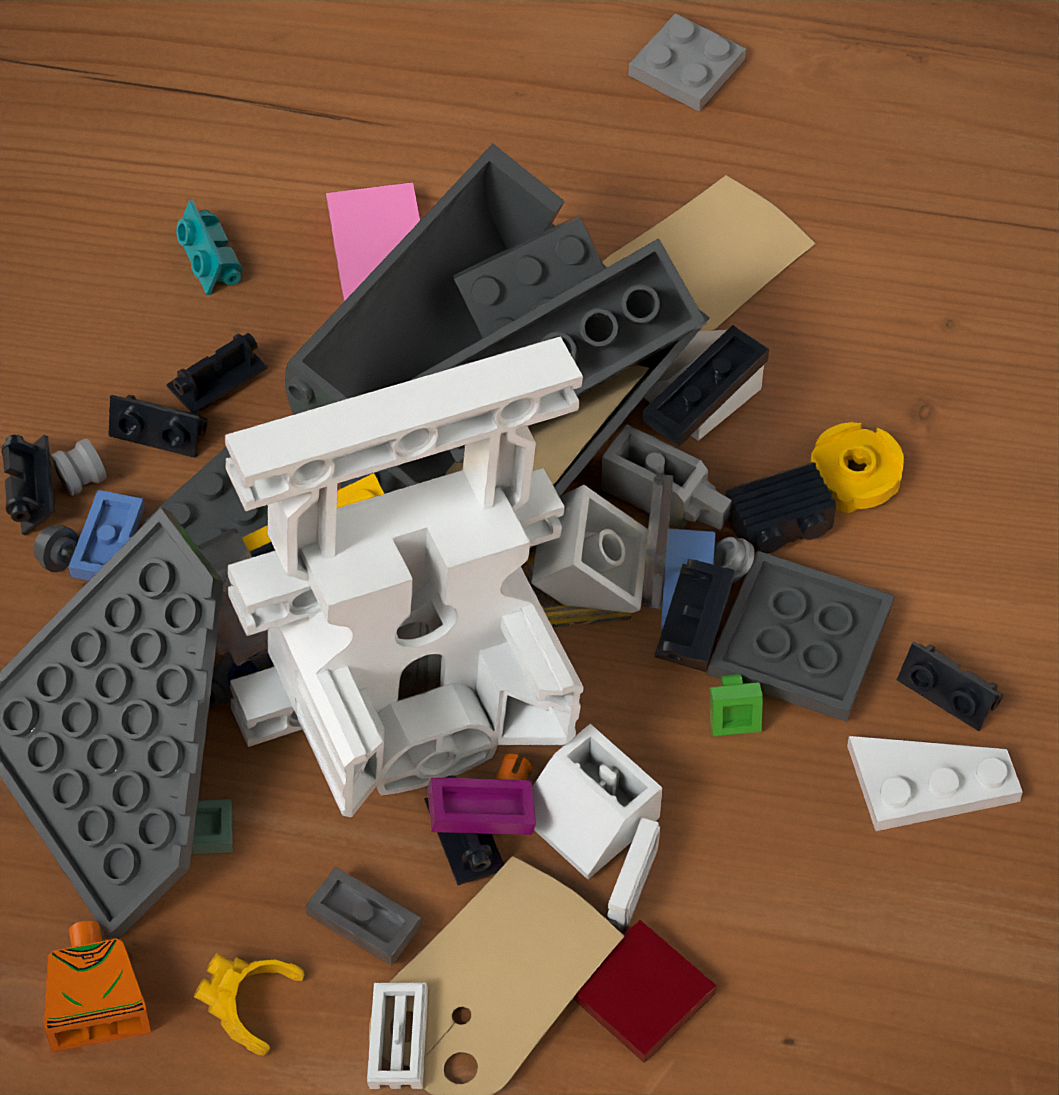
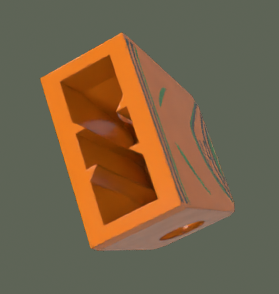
(92, 992)

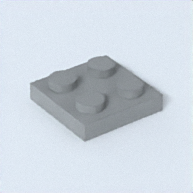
(687, 62)

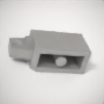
(638, 458)

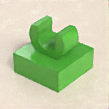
(735, 707)

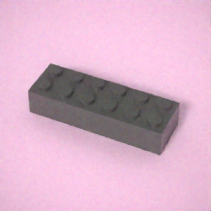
(603, 321)

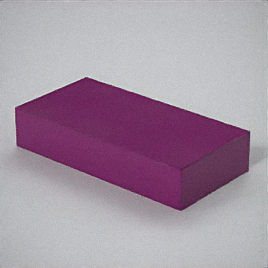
(481, 806)

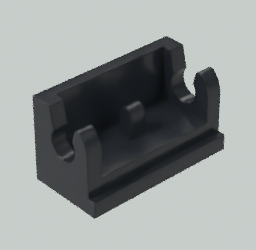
(695, 614)

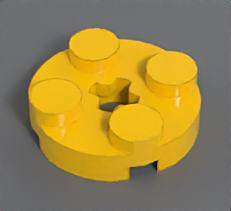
(858, 488)

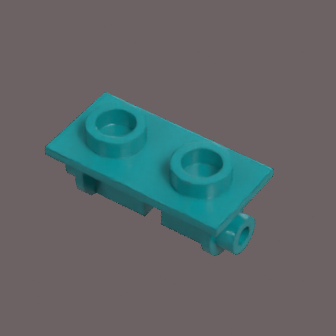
(206, 248)

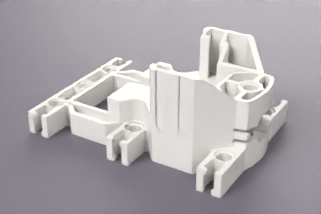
(408, 584)

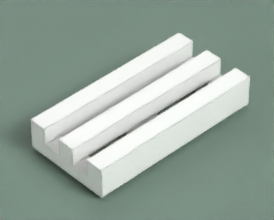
(633, 874)
(396, 1076)

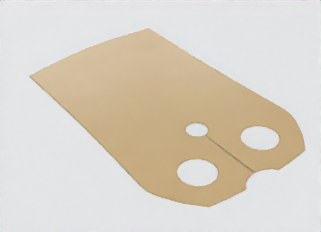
(725, 246)
(565, 436)
(510, 961)

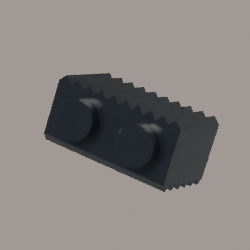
(782, 508)

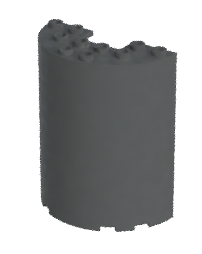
(415, 316)

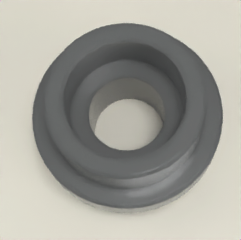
(55, 547)

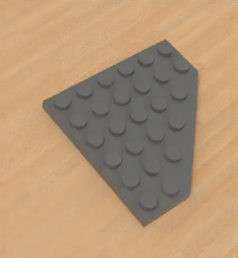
(113, 722)

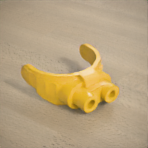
(222, 990)

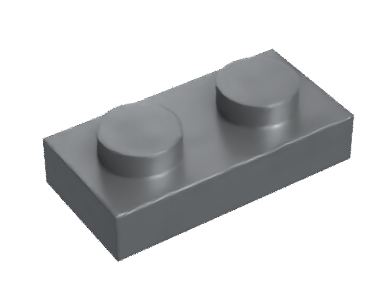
(363, 916)

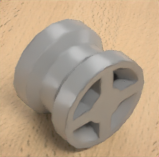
(78, 467)

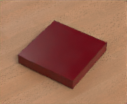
(644, 991)

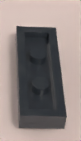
(705, 385)

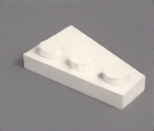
(930, 780)

